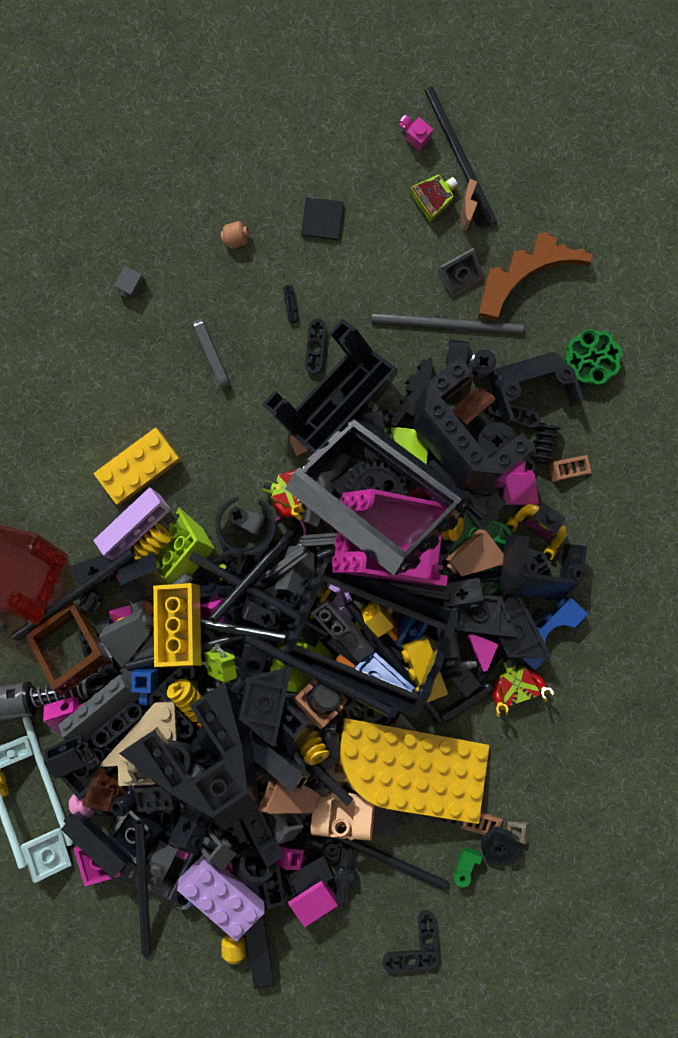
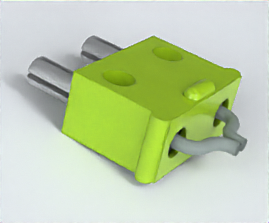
(220, 665)

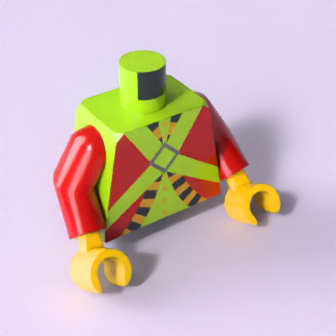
(281, 499)
(517, 686)

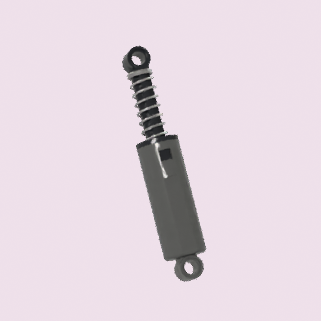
(21, 699)

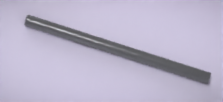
(447, 323)

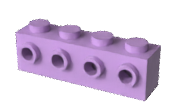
(116, 539)

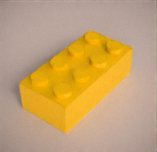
(137, 466)
(177, 625)

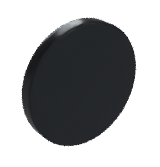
(481, 216)

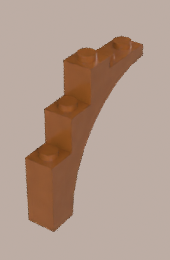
(522, 264)

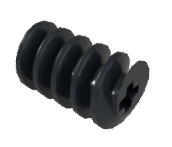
(482, 356)
(544, 442)

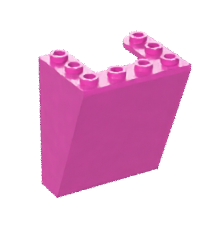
(401, 521)

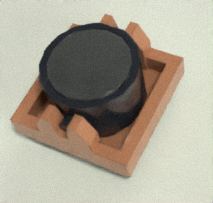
(320, 702)

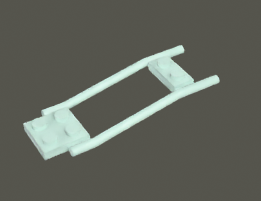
(47, 852)

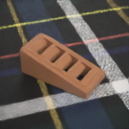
(557, 469)
(465, 825)

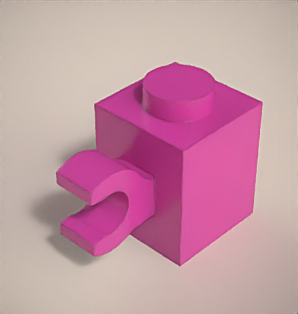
(417, 133)
(292, 858)

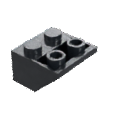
(293, 728)

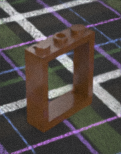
(82, 669)

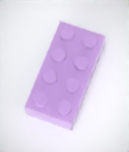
(221, 897)

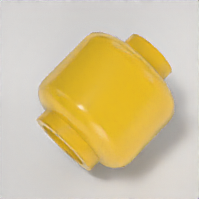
(233, 951)

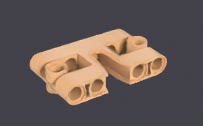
(333, 812)

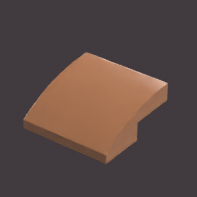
(468, 205)

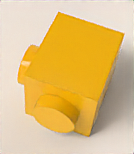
(377, 619)

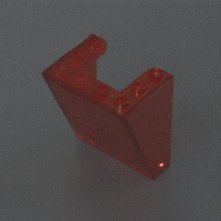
(27, 573)

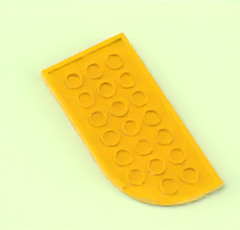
(414, 770)

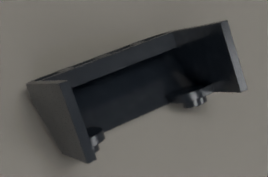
(505, 381)
(521, 574)

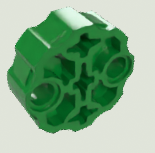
(578, 346)

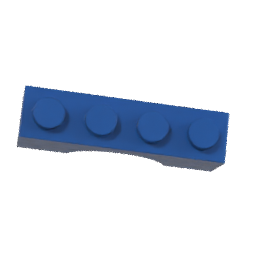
(567, 613)

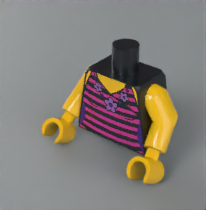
(544, 522)

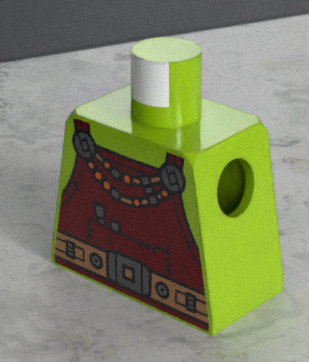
(433, 195)

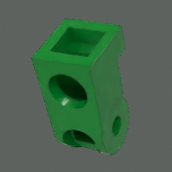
(465, 865)

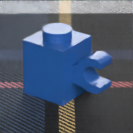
(145, 682)

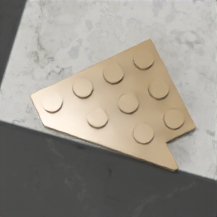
(159, 715)

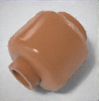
(235, 235)

